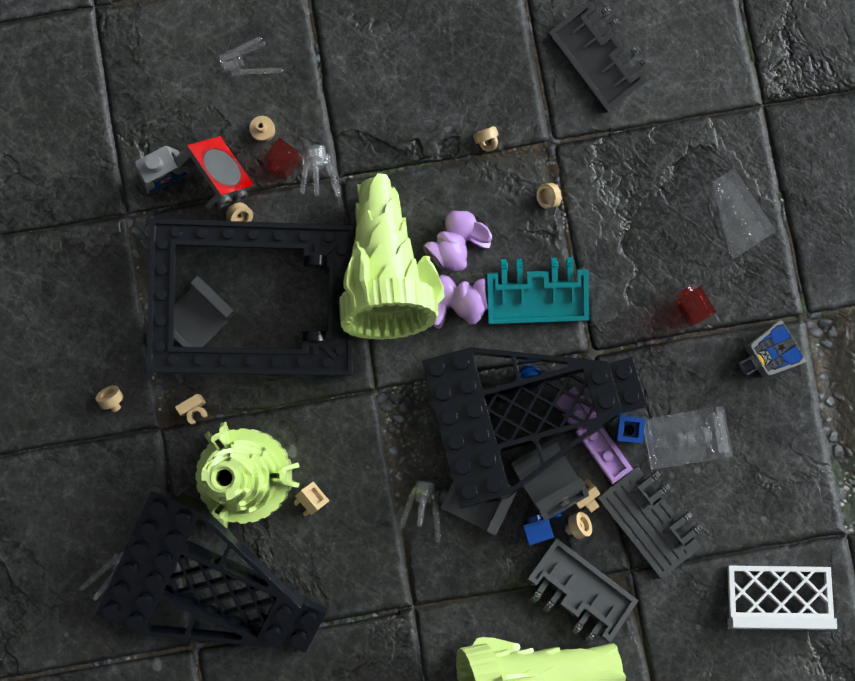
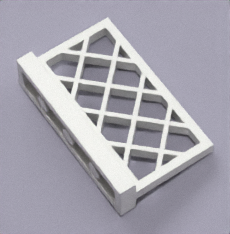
(785, 620)

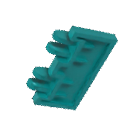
(538, 298)

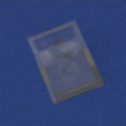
(687, 438)

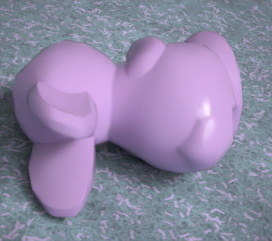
(451, 248)
(466, 300)

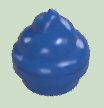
(529, 371)

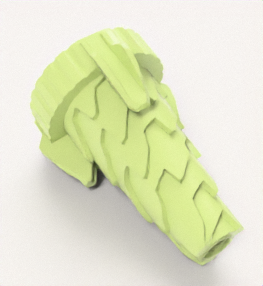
(383, 283)
(258, 473)
(504, 661)

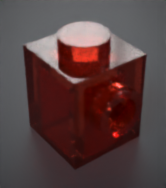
(282, 158)
(694, 305)

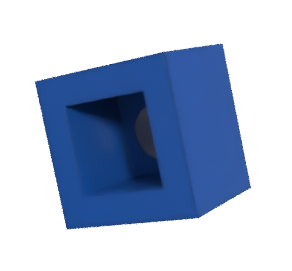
(638, 429)
(537, 529)

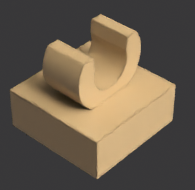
(190, 406)
(311, 498)
(589, 501)

